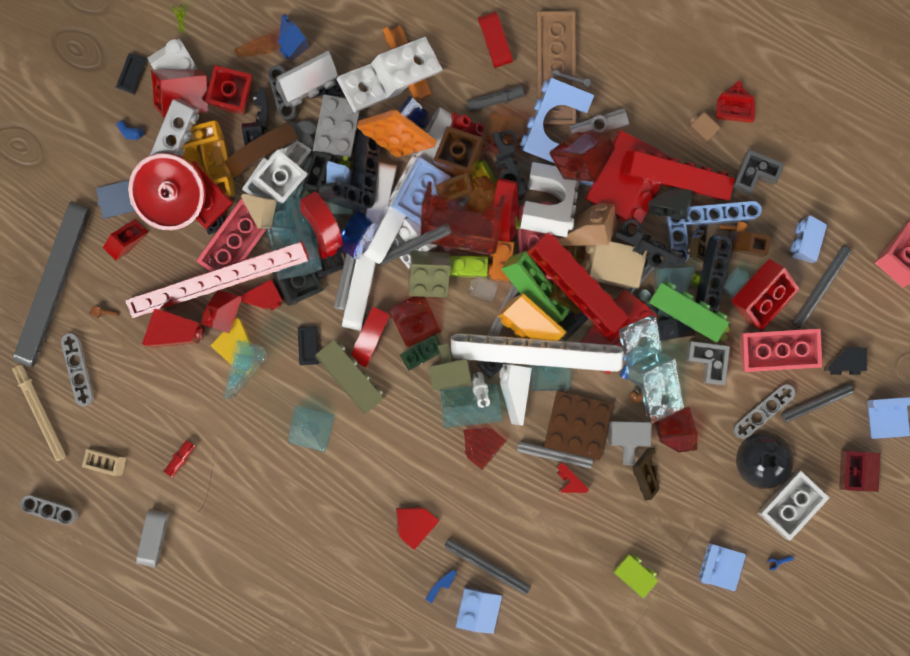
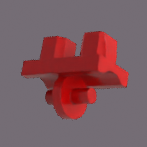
(464, 124)

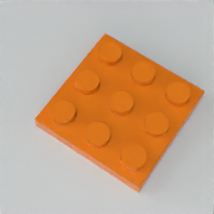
(396, 133)

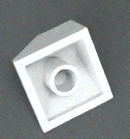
(279, 177)

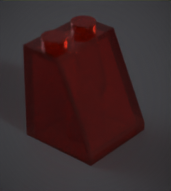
(582, 156)

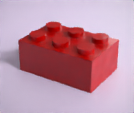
(765, 294)

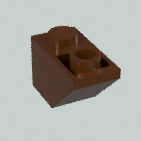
(750, 243)

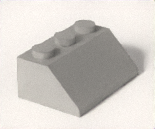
(307, 79)

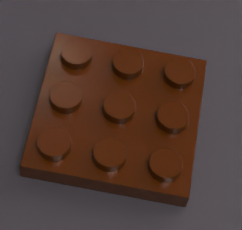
(578, 425)

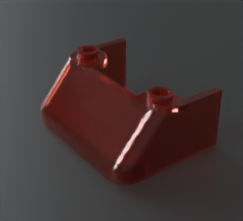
(469, 230)

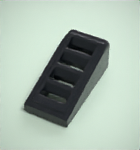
(334, 269)

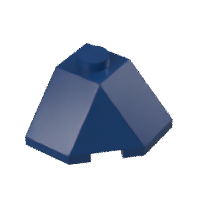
(291, 39)

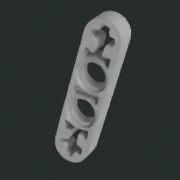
(81, 368)
(765, 413)

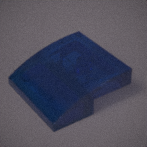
(356, 232)

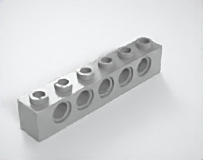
(170, 127)

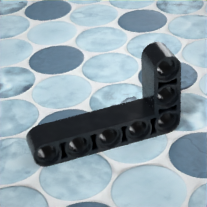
(362, 191)

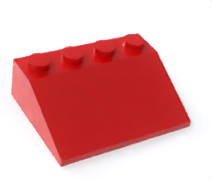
(626, 192)

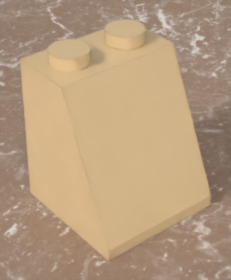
(614, 264)

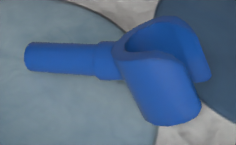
(780, 561)

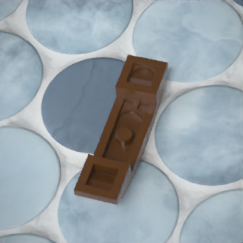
(260, 149)

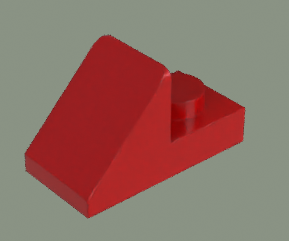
(574, 484)

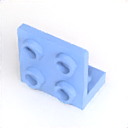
(888, 417)
(721, 567)

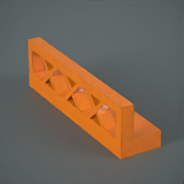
(396, 38)

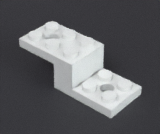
(389, 74)

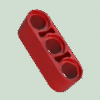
(495, 39)

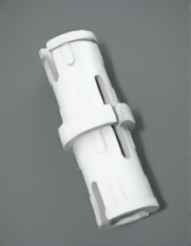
(480, 389)

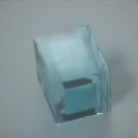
(735, 282)

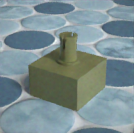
(449, 372)

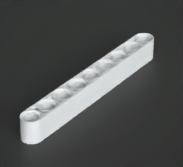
(391, 219)
(365, 267)
(537, 352)

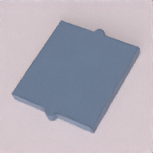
(114, 199)

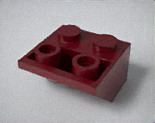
(859, 471)

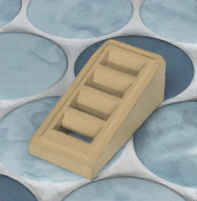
(116, 462)

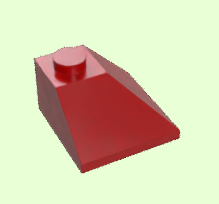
(221, 311)

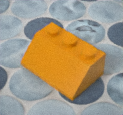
(529, 320)

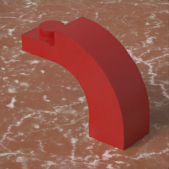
(323, 224)

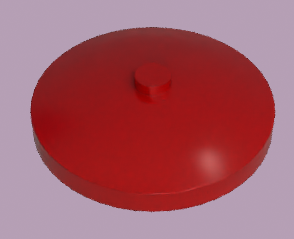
(167, 191)

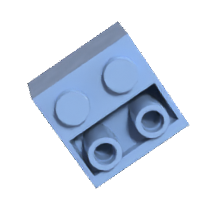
(808, 239)

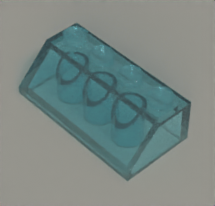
(289, 228)

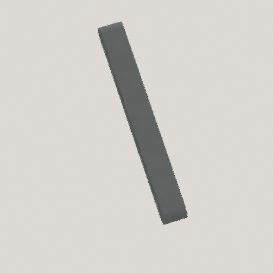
(51, 284)

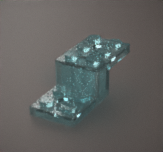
(651, 369)

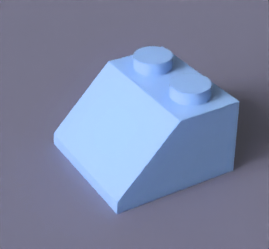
(478, 610)

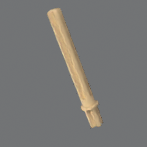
(39, 413)

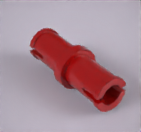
(179, 458)

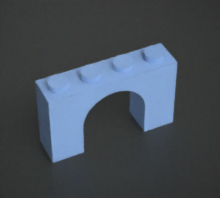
(553, 94)

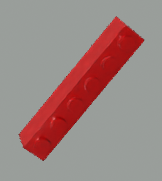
(678, 175)
(578, 284)

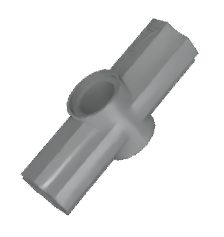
(611, 120)

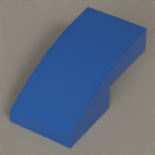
(445, 581)

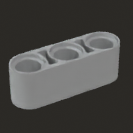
(40, 509)
(152, 538)

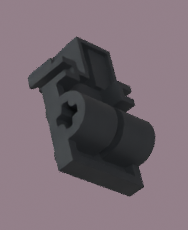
(505, 161)
(654, 248)

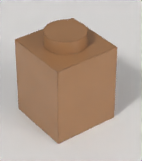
(703, 127)

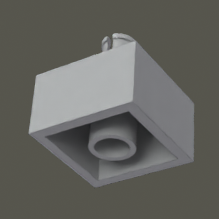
(629, 436)

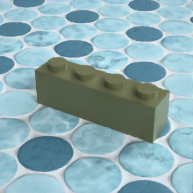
(349, 377)

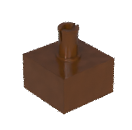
(459, 152)

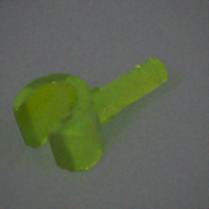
(179, 15)

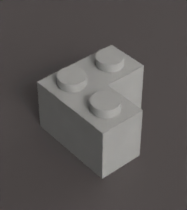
(715, 360)

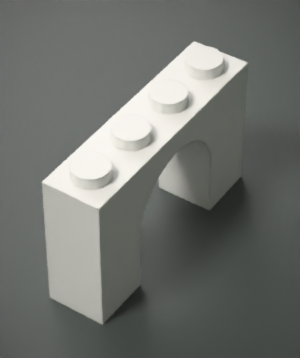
(550, 218)

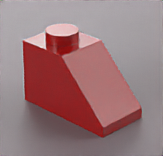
(124, 239)
(264, 296)

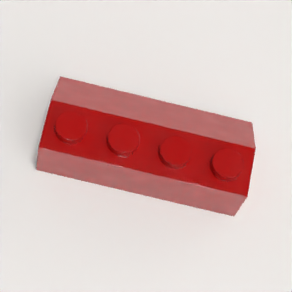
(633, 308)

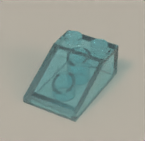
(245, 363)

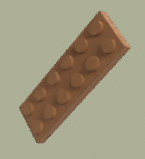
(556, 52)

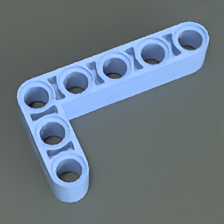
(705, 219)

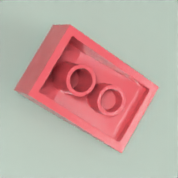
(896, 257)

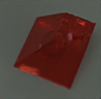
(678, 431)

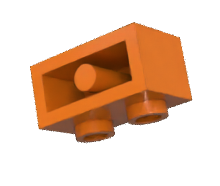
(503, 252)

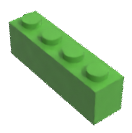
(532, 283)
(690, 312)

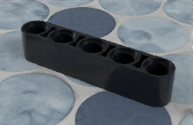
(717, 273)

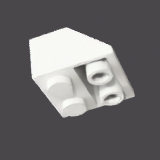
(408, 231)

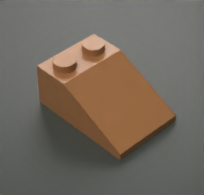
(592, 226)

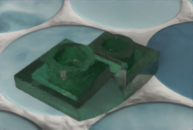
(421, 353)

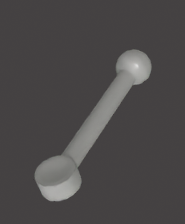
(586, 82)

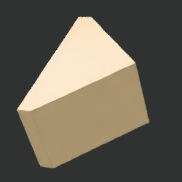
(261, 210)

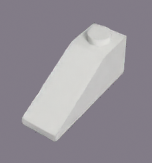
(515, 389)

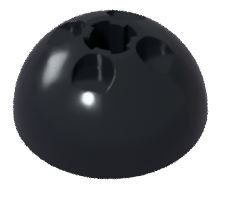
(755, 464)

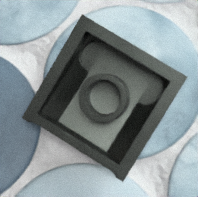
(297, 288)

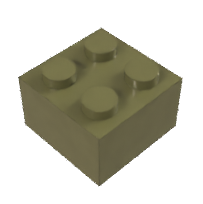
(429, 274)

